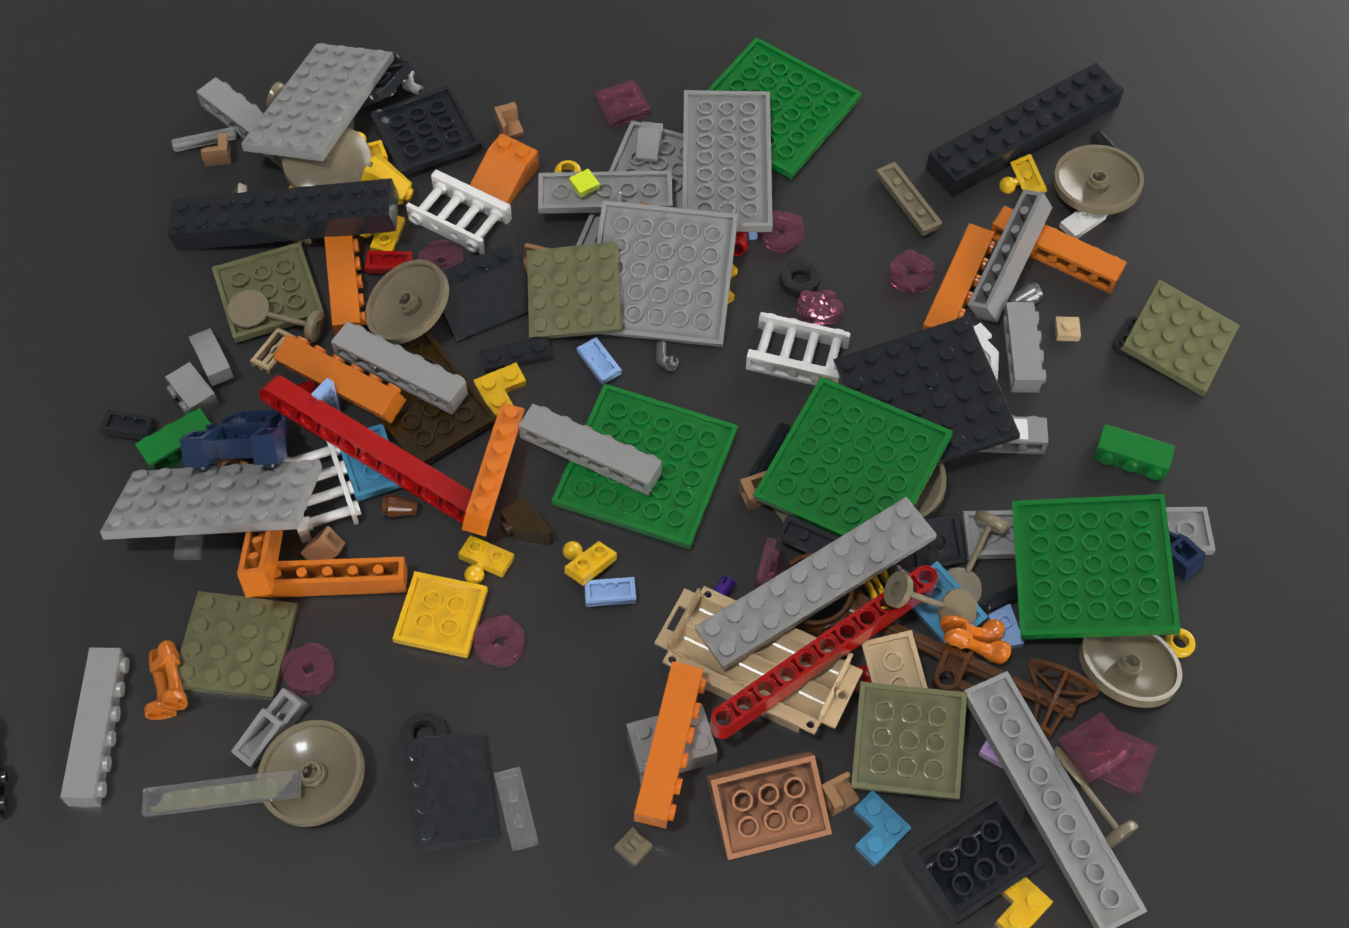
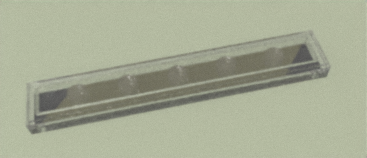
(221, 792)

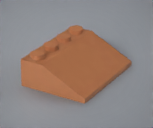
(769, 804)

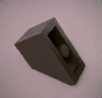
(525, 523)

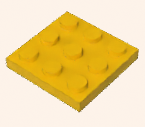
(440, 614)

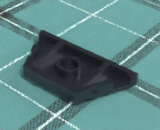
(394, 76)

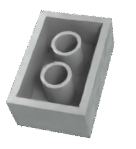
(701, 751)

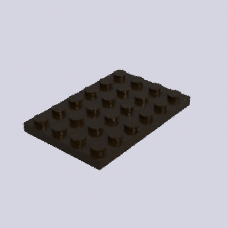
(426, 429)

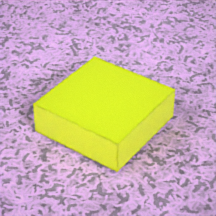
(584, 183)

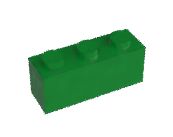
(163, 447)
(1134, 452)

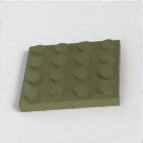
(277, 274)
(574, 290)
(1180, 337)
(236, 645)
(909, 740)

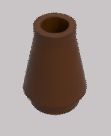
(398, 506)

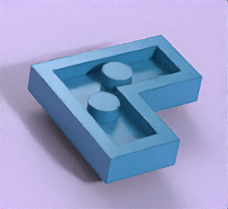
(885, 826)

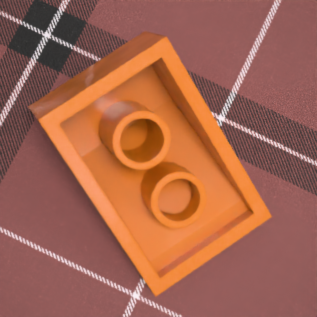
(506, 168)

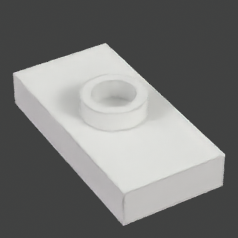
(1080, 223)

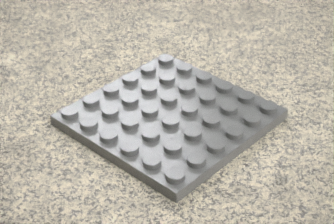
(671, 270)

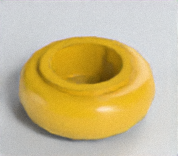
(567, 165)
(1189, 640)

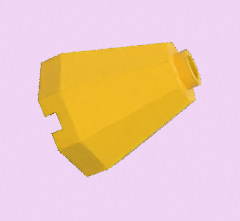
(384, 170)

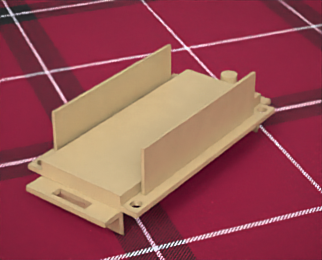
(814, 702)

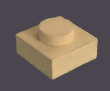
(1067, 329)

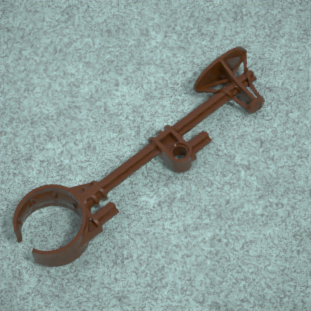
(955, 663)

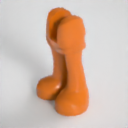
(981, 640)
(170, 693)

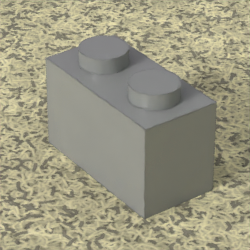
(191, 390)

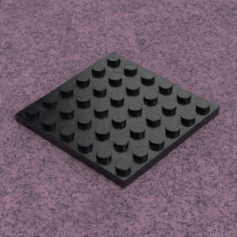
(939, 378)

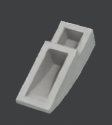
(211, 357)
(268, 724)

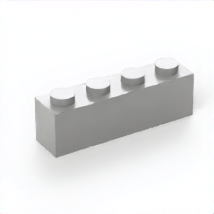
(1023, 347)

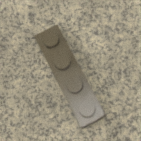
(909, 199)

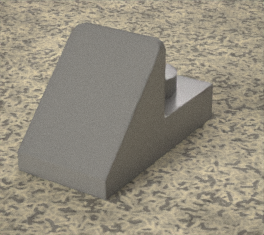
(649, 141)

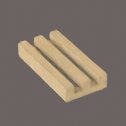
(269, 363)

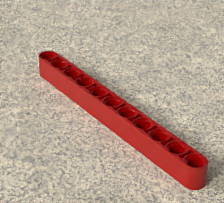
(367, 447)
(816, 657)

